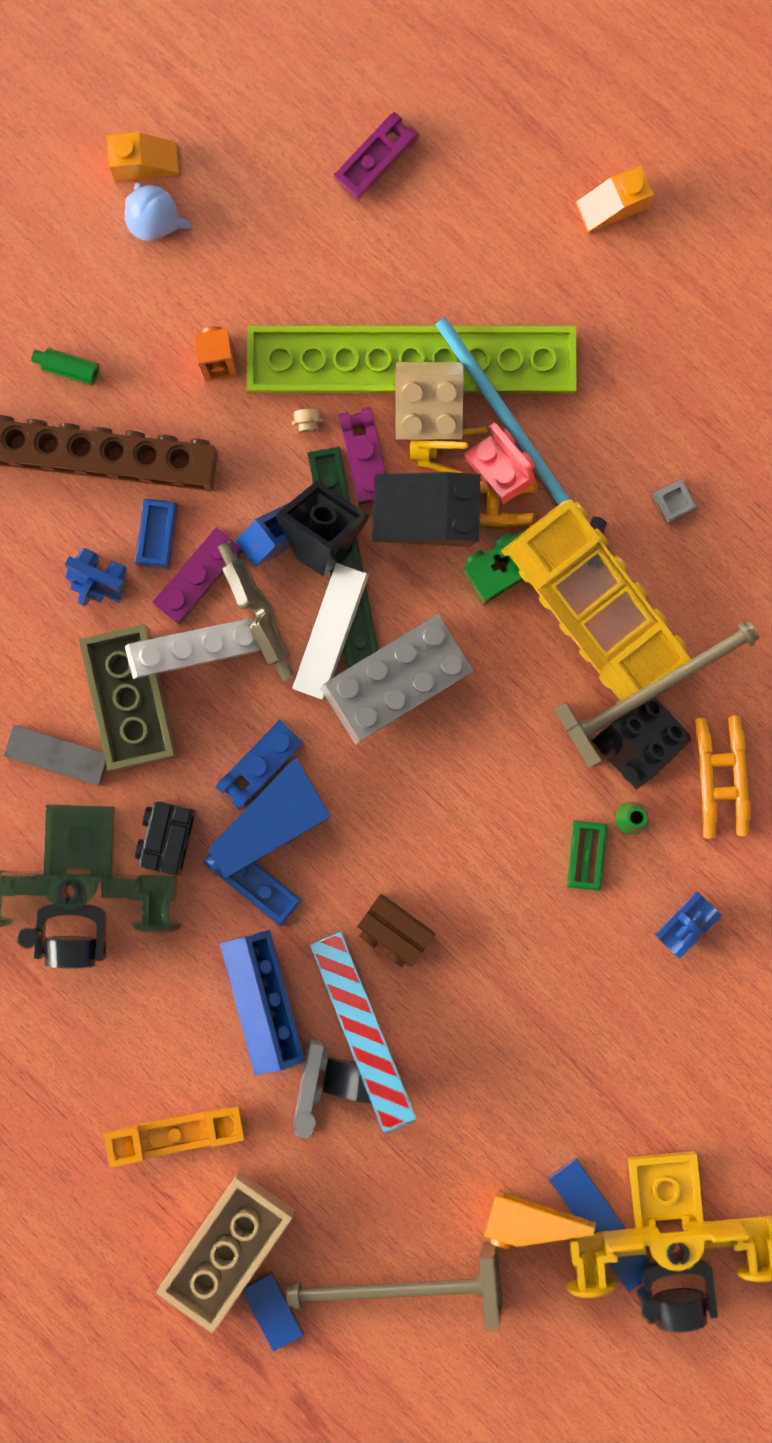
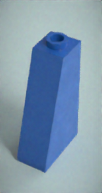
(273, 819)

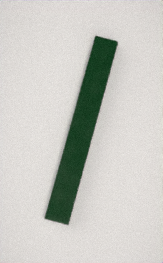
(361, 642)

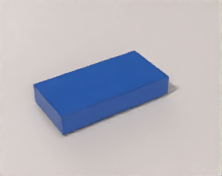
(156, 533)
(272, 1311)

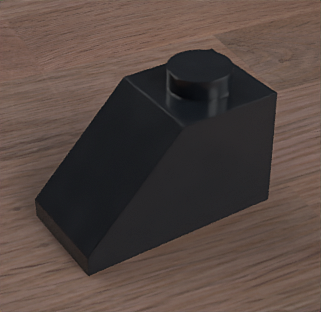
(345, 1081)

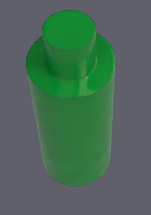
(67, 365)

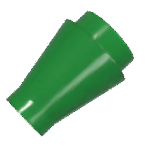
(623, 818)

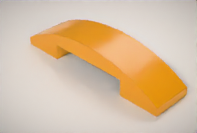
(173, 1135)

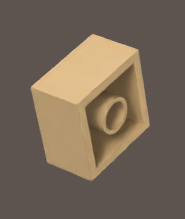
(429, 400)

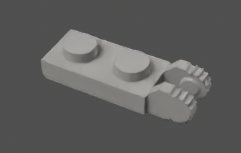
(309, 1090)

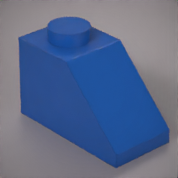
(263, 538)

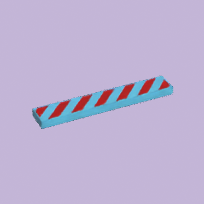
(363, 1033)

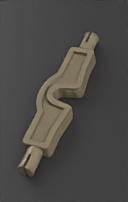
(250, 596)

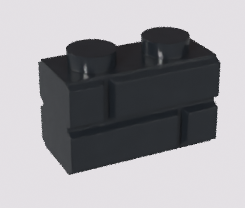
(165, 838)

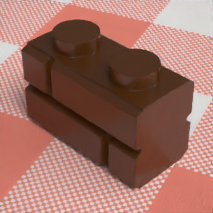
(395, 930)

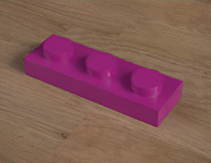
(194, 577)

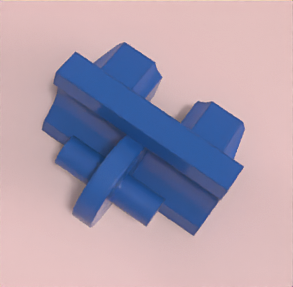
(92, 582)
(687, 924)

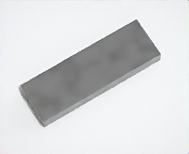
(56, 755)

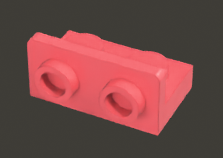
(502, 464)

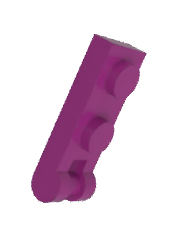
(375, 156)
(362, 452)

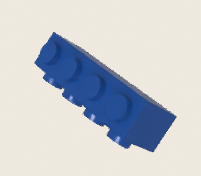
(262, 1002)

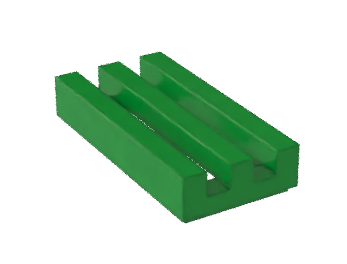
(589, 827)

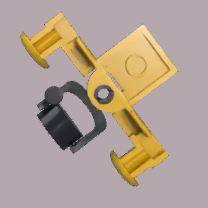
(667, 1190)

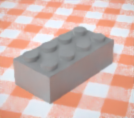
(396, 679)

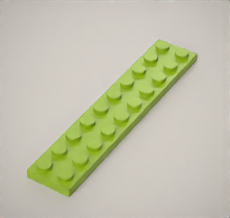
(366, 357)

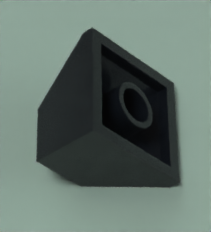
(321, 526)

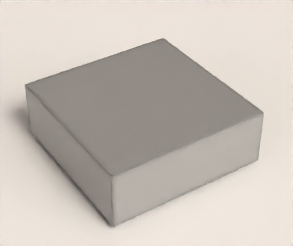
(674, 501)

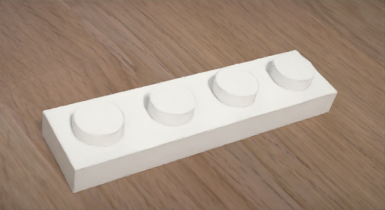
(191, 648)

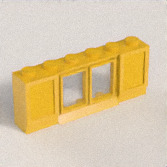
(596, 600)

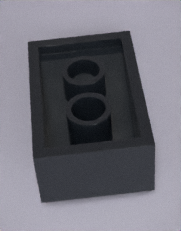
(427, 508)

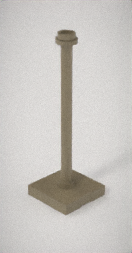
(584, 730)
(485, 1285)

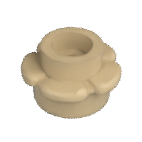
(307, 420)

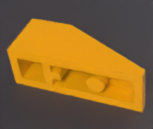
(528, 1223)

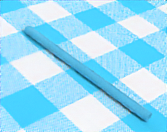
(501, 409)

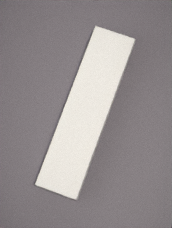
(330, 630)

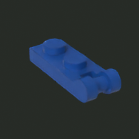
(260, 763)

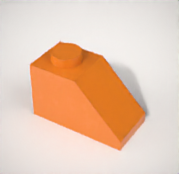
(215, 353)

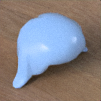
(152, 213)

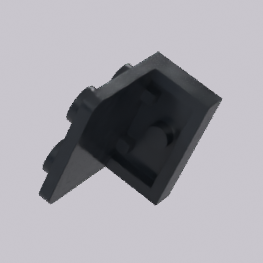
(642, 742)

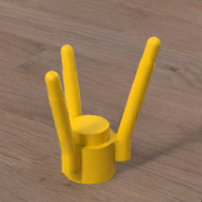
(428, 448)

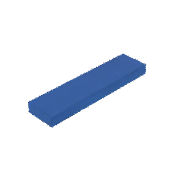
(588, 1203)

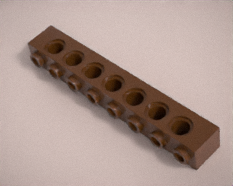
(196, 475)

